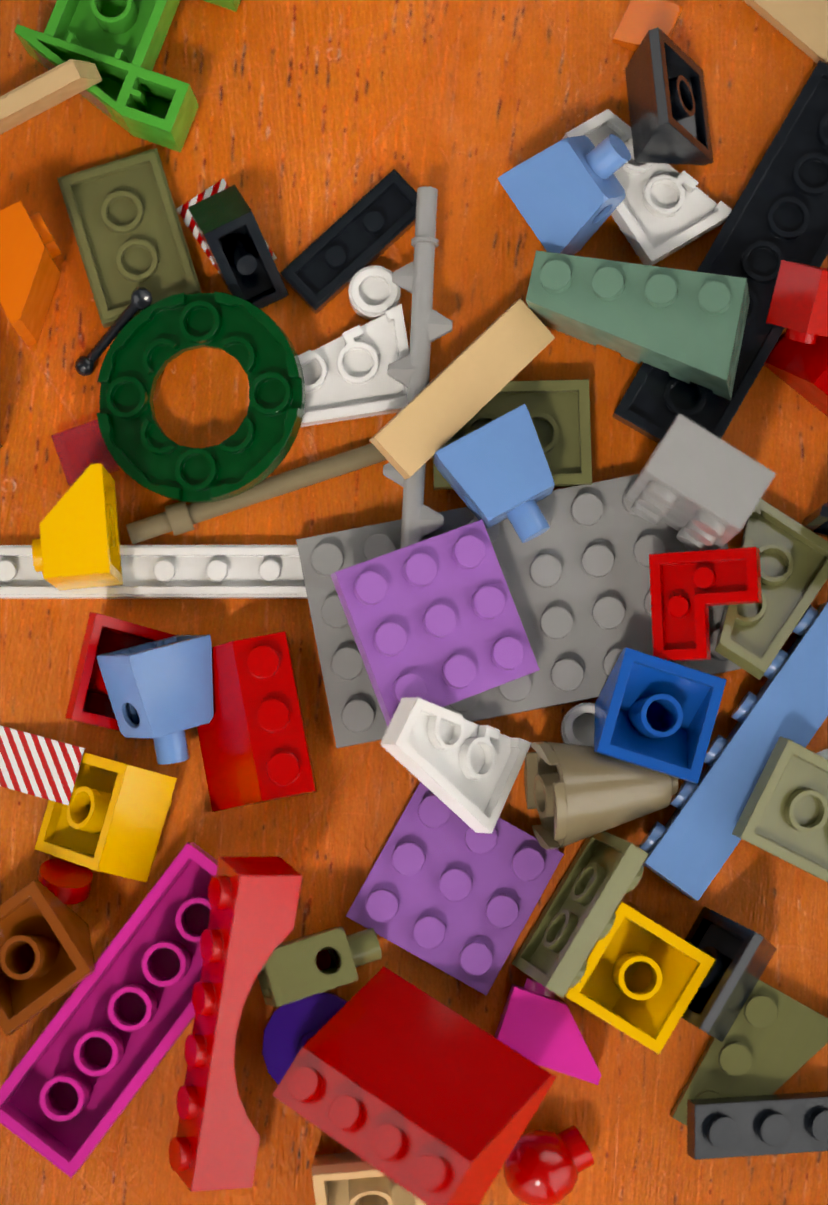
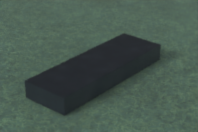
(353, 242)

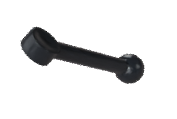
(141, 299)

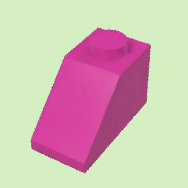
(545, 1032)

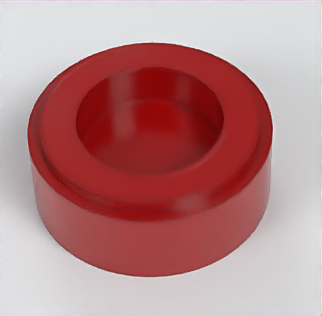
(66, 880)

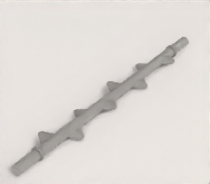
(414, 369)

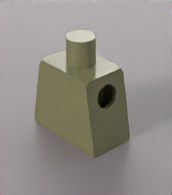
(292, 967)

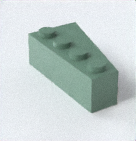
(646, 313)

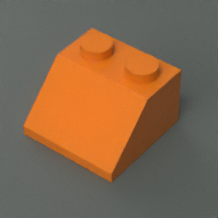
(26, 270)

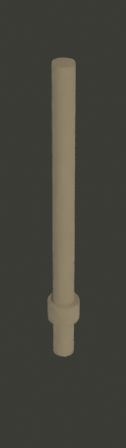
(181, 516)

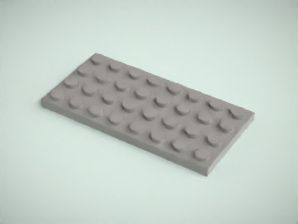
(574, 587)

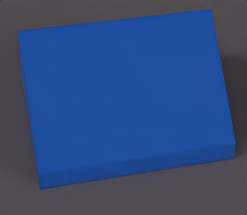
(657, 714)

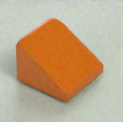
(645, 16)

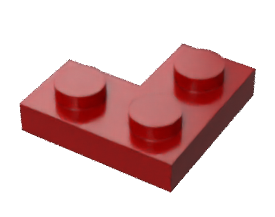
(685, 587)

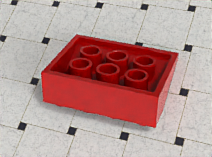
(416, 1091)

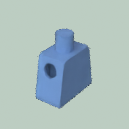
(568, 190)
(501, 473)
(161, 691)

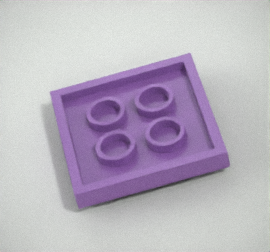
(435, 620)
(454, 891)

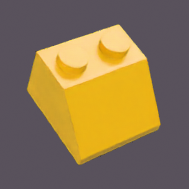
(81, 535)
(110, 818)
(641, 978)

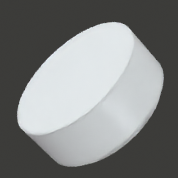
(373, 292)
(579, 725)

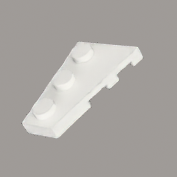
(660, 204)
(350, 373)
(456, 759)

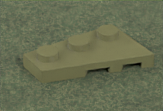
(791, 576)
(759, 1052)

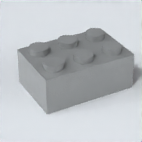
(698, 486)

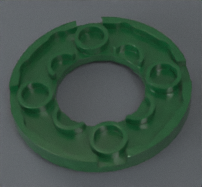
(140, 357)

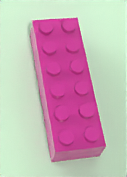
(114, 1022)

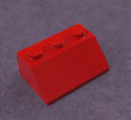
(258, 734)

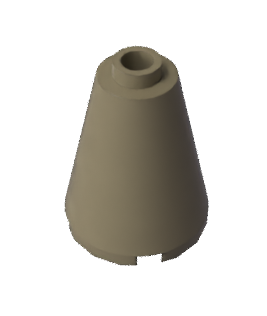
(588, 792)

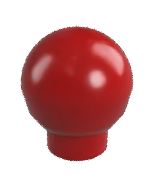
(546, 1165)

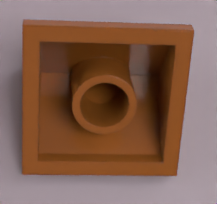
(41, 954)

